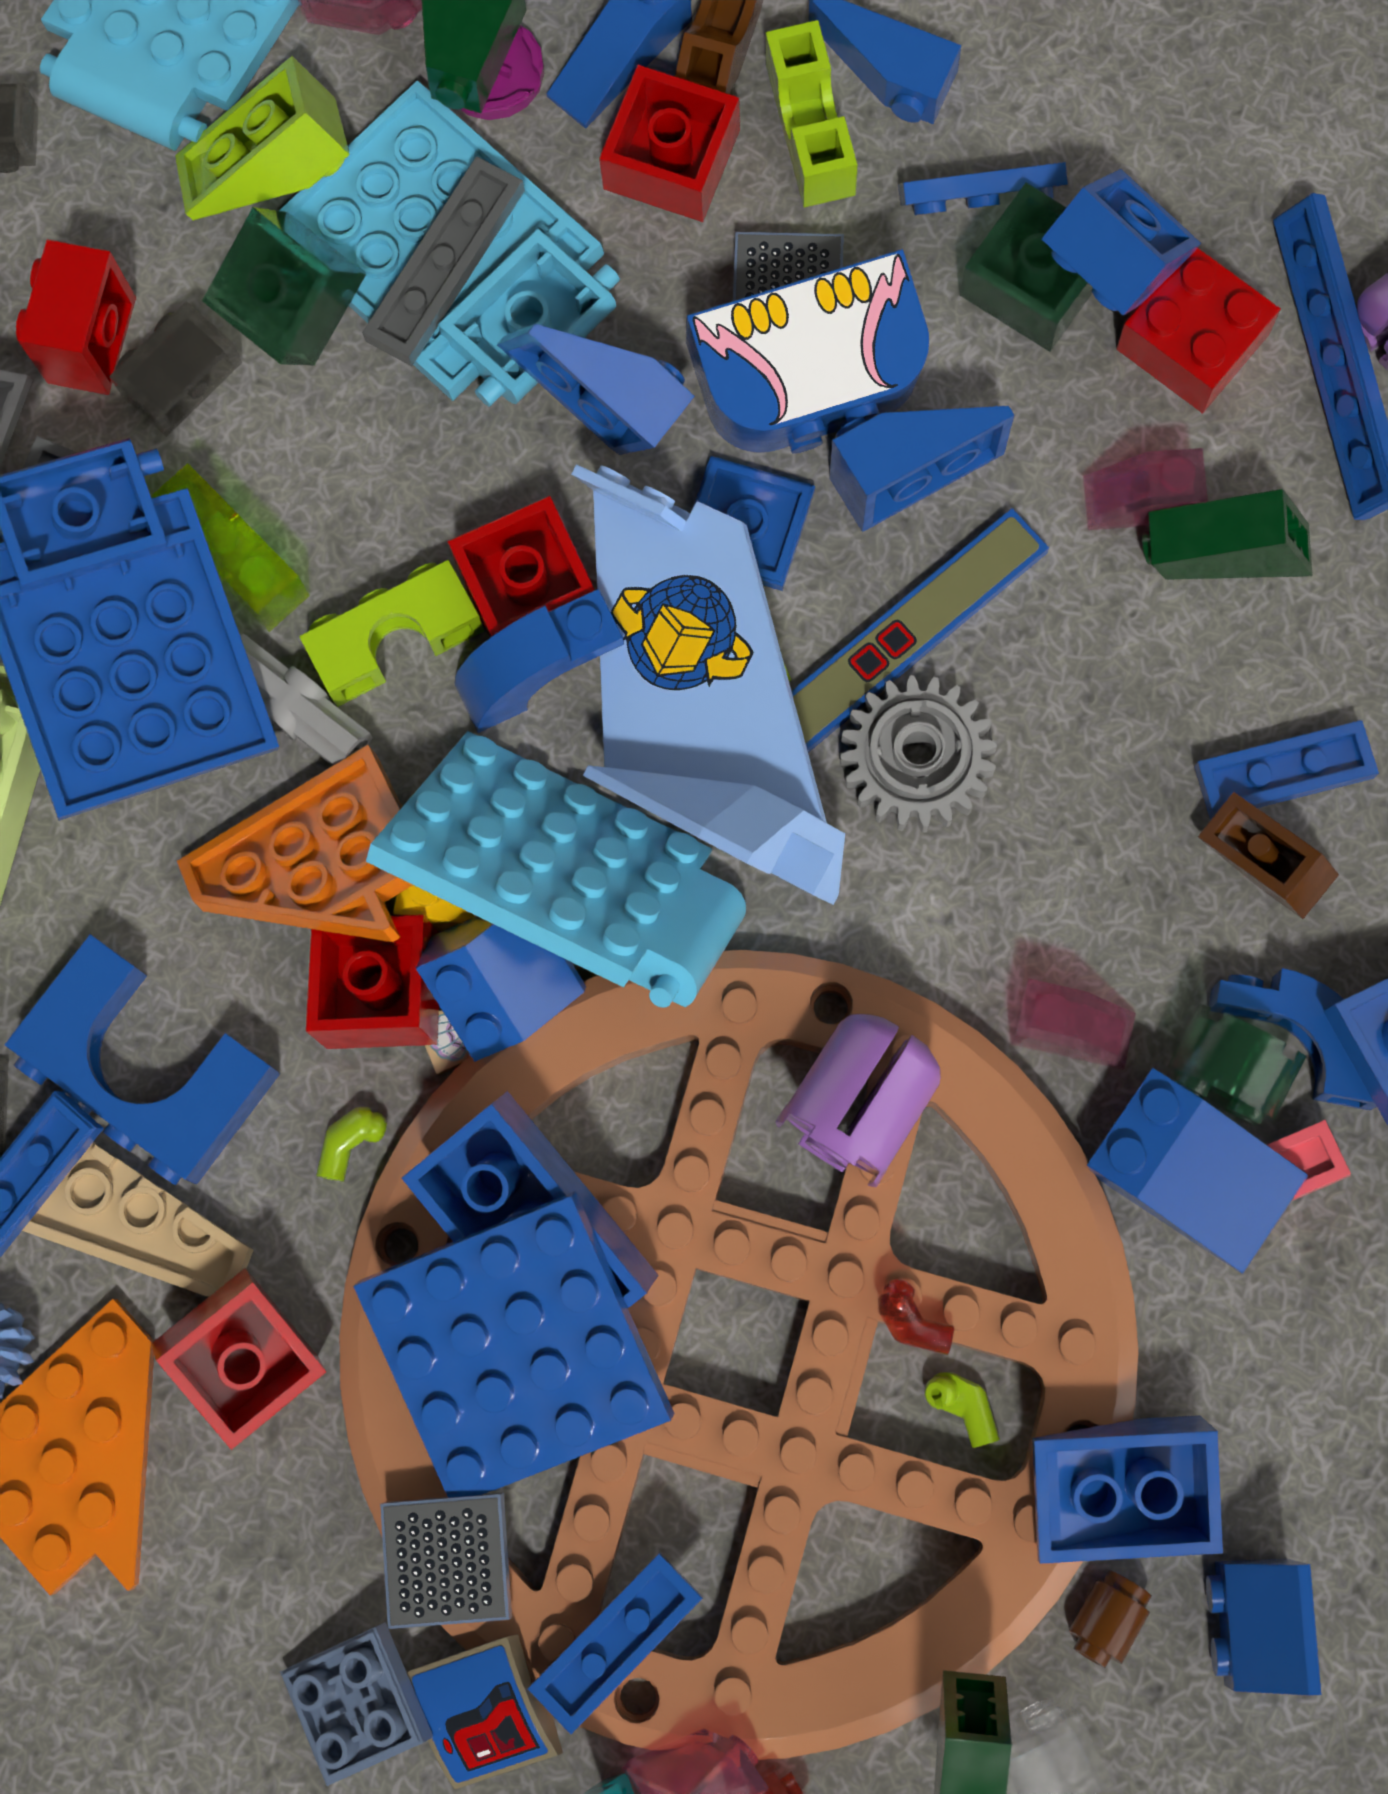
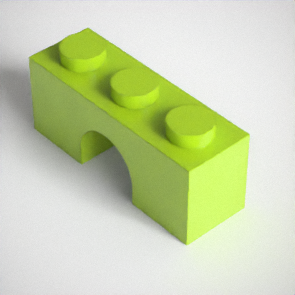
(805, 103)
(347, 643)

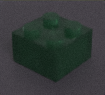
(1018, 277)
(283, 287)

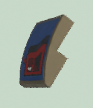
(484, 1712)

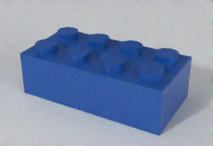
(505, 1168)

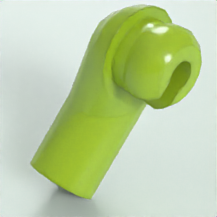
(346, 1134)
(964, 1400)

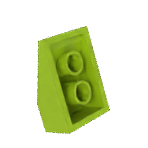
(264, 146)

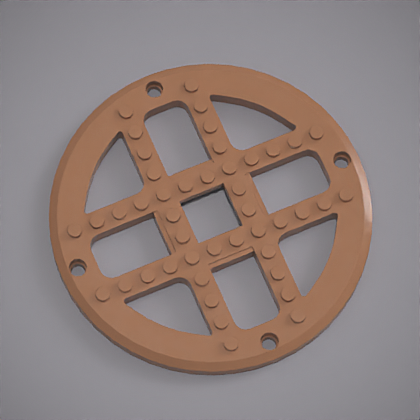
(1074, 1343)

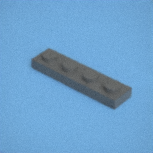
(443, 261)

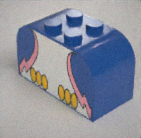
(810, 355)

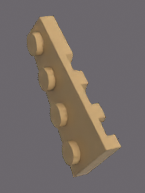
(136, 1224)

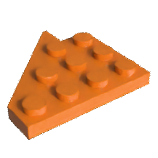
(306, 856)
(80, 1454)

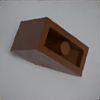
(1269, 855)

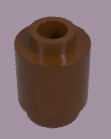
(1110, 1619)

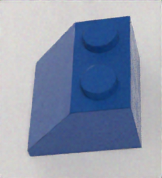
(1119, 241)
(495, 984)
(1265, 1626)

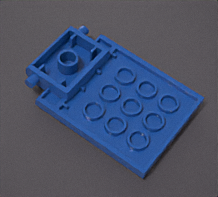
(119, 632)

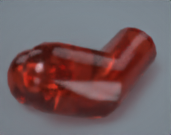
(906, 1322)

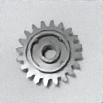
(924, 720)

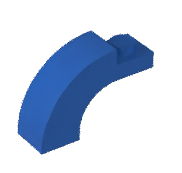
(530, 653)
(1298, 1006)

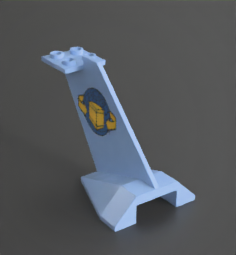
(700, 690)

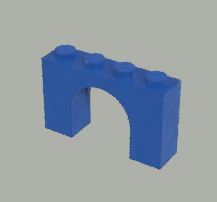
(64, 1043)

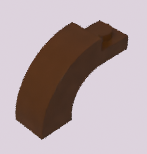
(718, 43)

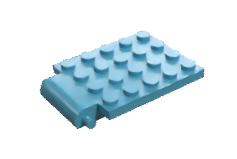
(159, 59)
(529, 275)
(564, 870)

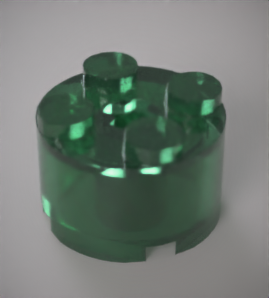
(1235, 1064)

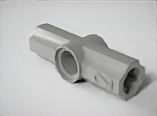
(304, 708)

